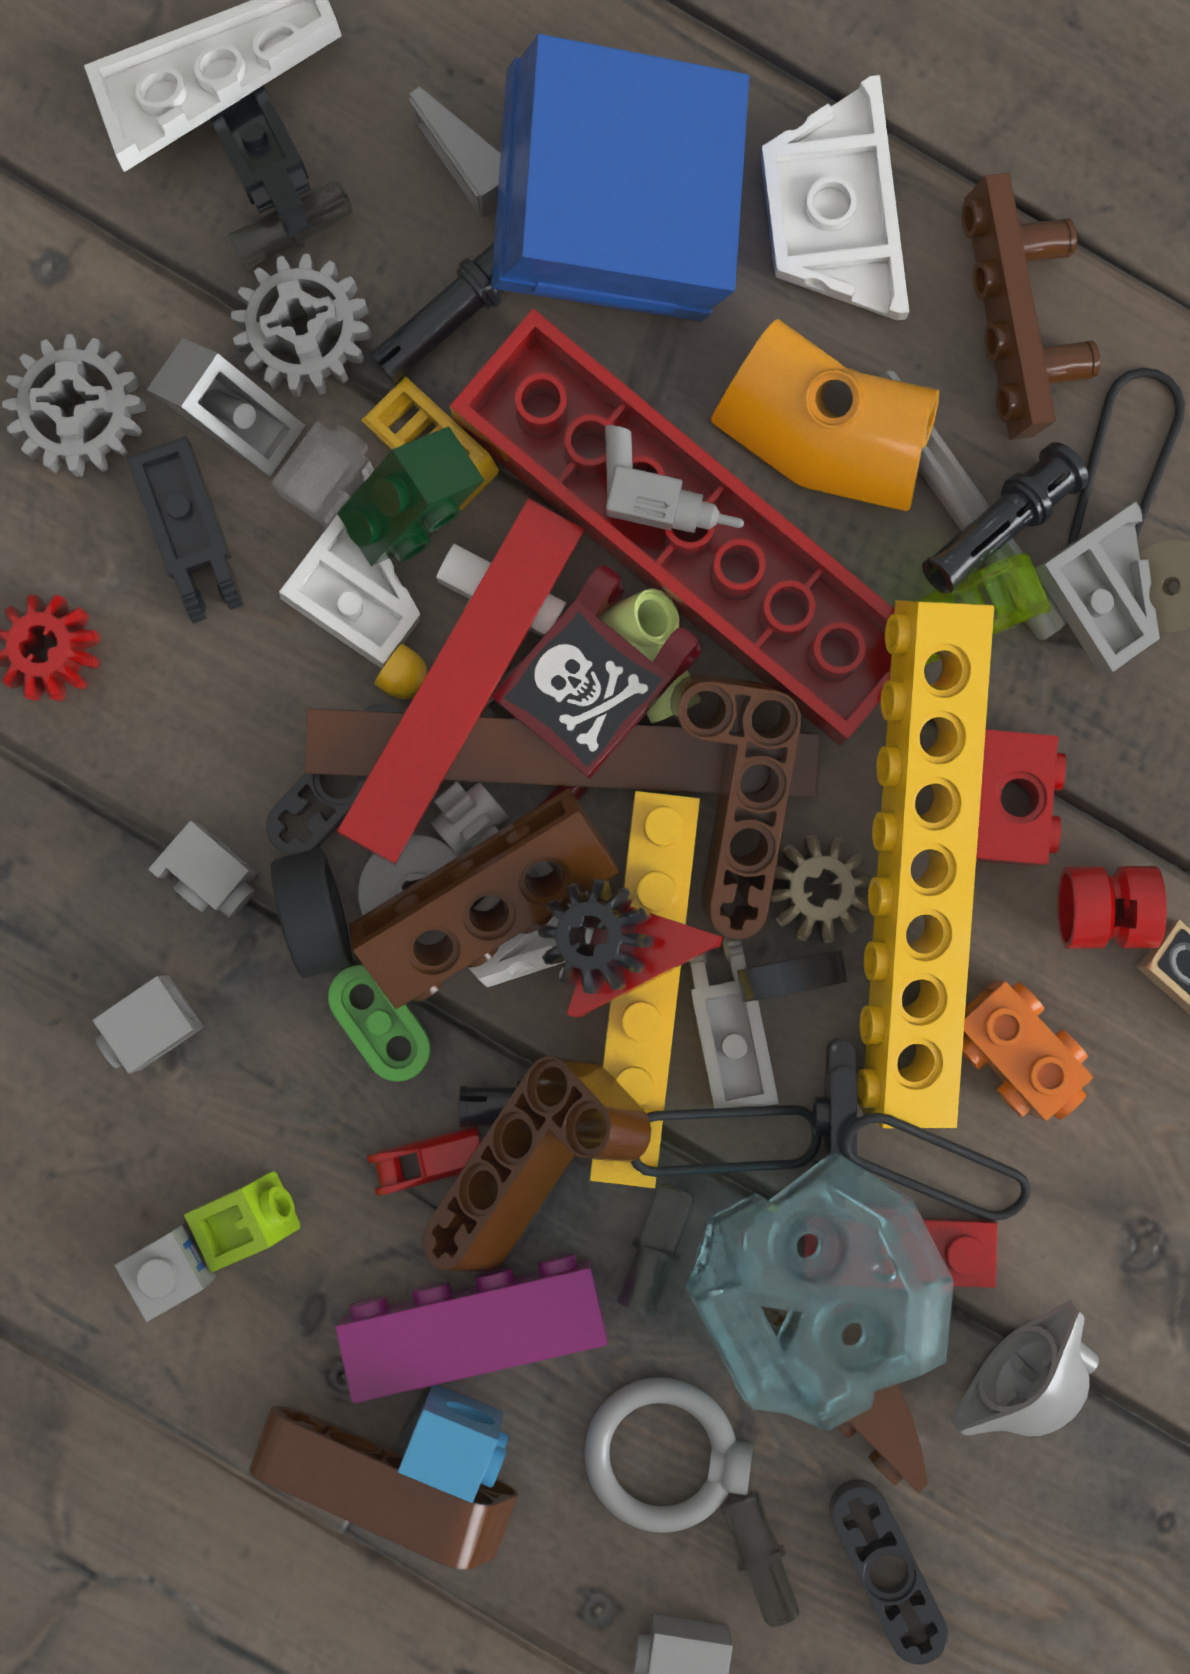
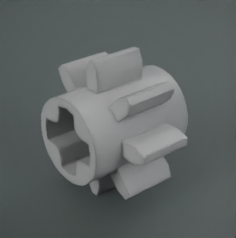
(467, 816)

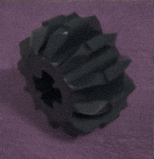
(607, 958)

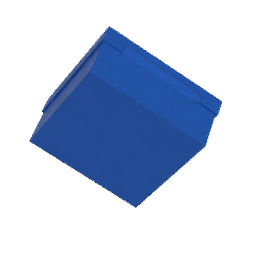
(620, 179)

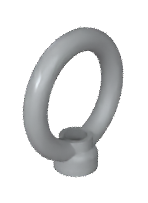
(728, 1463)

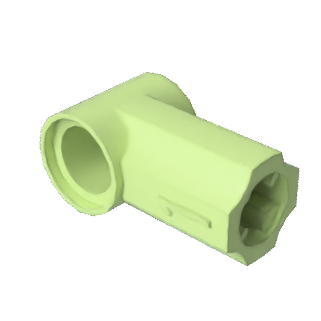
(646, 624)

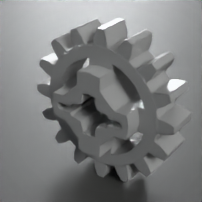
(277, 329)
(71, 380)

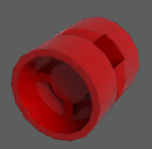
(1088, 907)

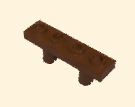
(1012, 330)

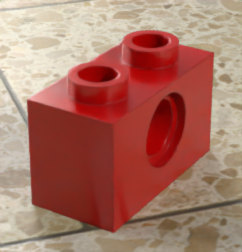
(1040, 770)

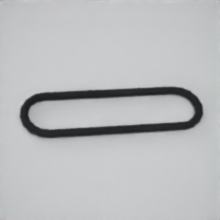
(945, 1144)
(738, 1166)

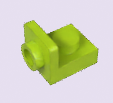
(243, 1221)

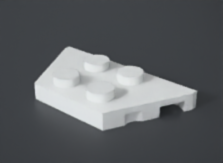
(837, 205)

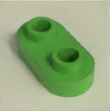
(377, 1025)

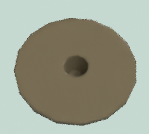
(1170, 583)

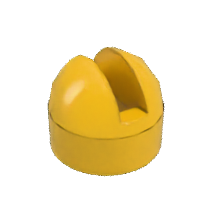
(402, 673)

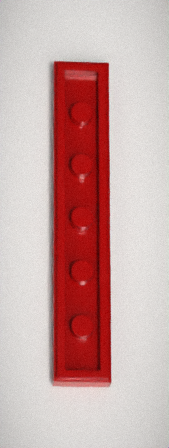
(460, 682)

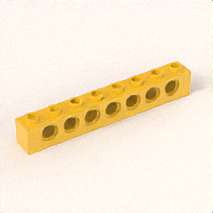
(930, 1085)

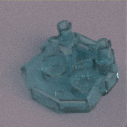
(868, 1269)

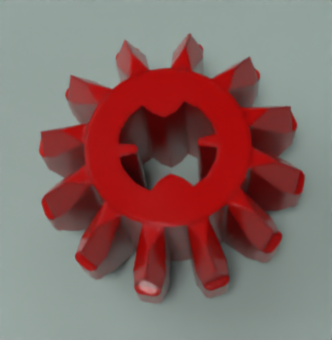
(63, 660)

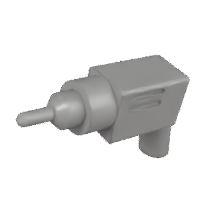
(650, 496)

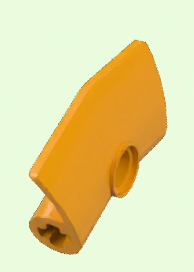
(783, 418)

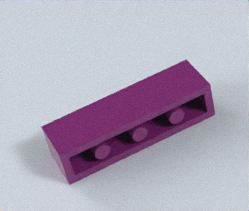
(470, 1329)

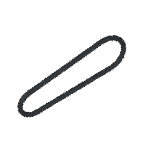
(1100, 436)

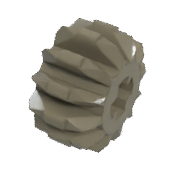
(827, 908)

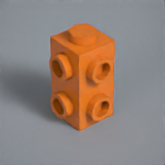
(1036, 1066)

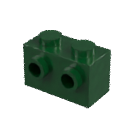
(410, 497)

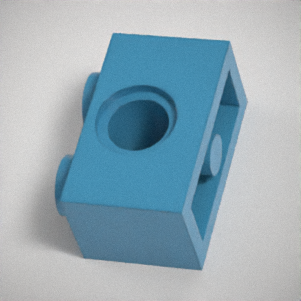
(455, 1444)

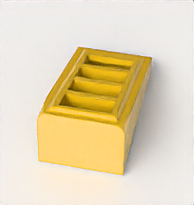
(398, 402)

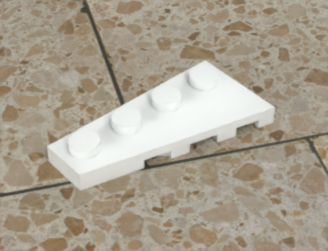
(198, 70)

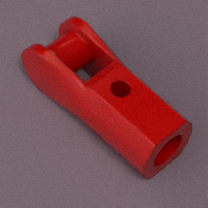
(437, 1156)

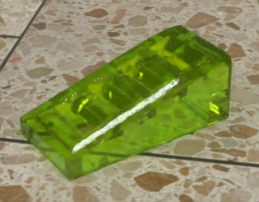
(1023, 586)

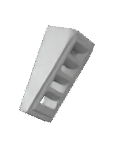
(462, 151)

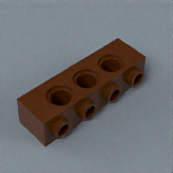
(495, 867)

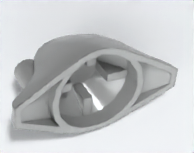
(1031, 1378)

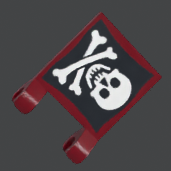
(587, 683)

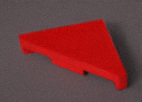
(673, 946)

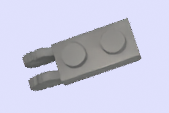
(731, 1036)

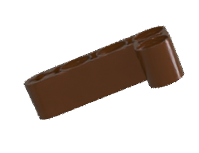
(738, 809)
(551, 1117)
(364, 1487)

